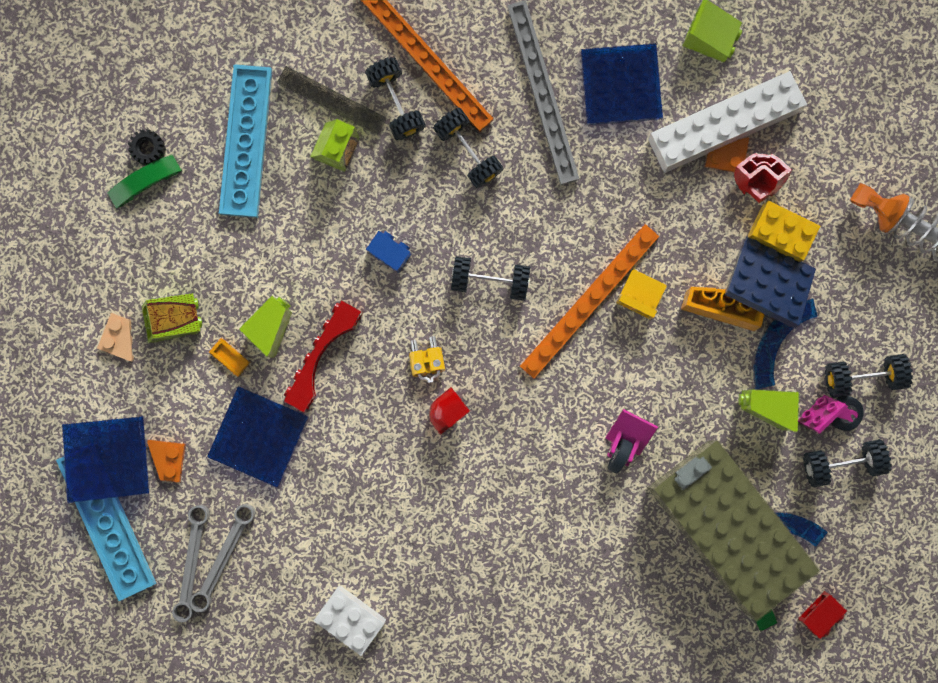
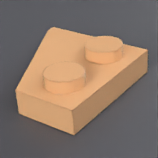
(117, 337)

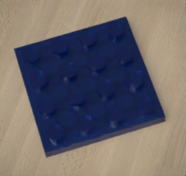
(621, 84)
(258, 436)
(105, 459)

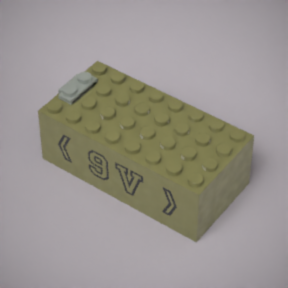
(733, 529)

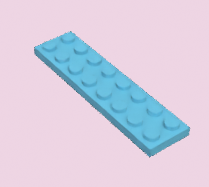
(245, 141)
(115, 544)

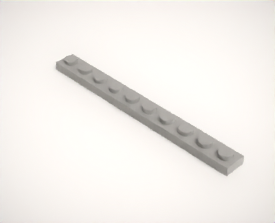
(543, 92)

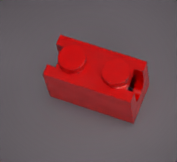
(822, 615)

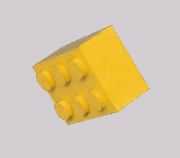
(784, 231)

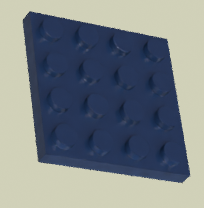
(770, 282)

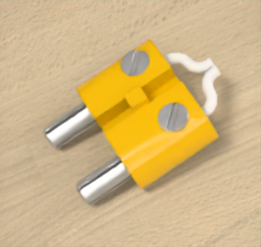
(426, 361)

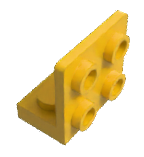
(641, 294)

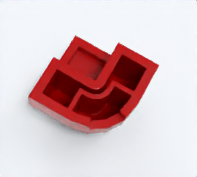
(761, 175)
(447, 410)

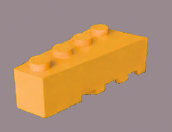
(717, 306)

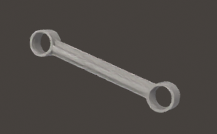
(222, 558)
(191, 563)

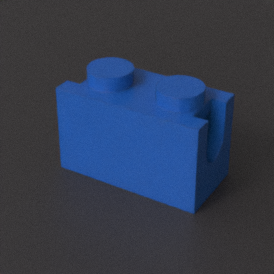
(388, 251)

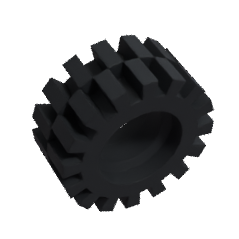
(139, 139)

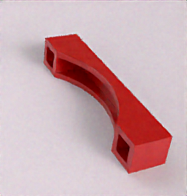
(303, 390)

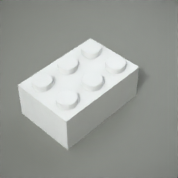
(350, 620)

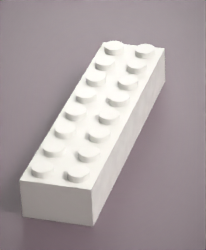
(727, 121)

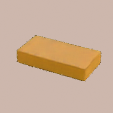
(229, 357)

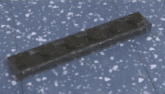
(331, 100)

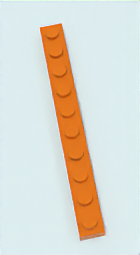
(429, 62)
(589, 301)

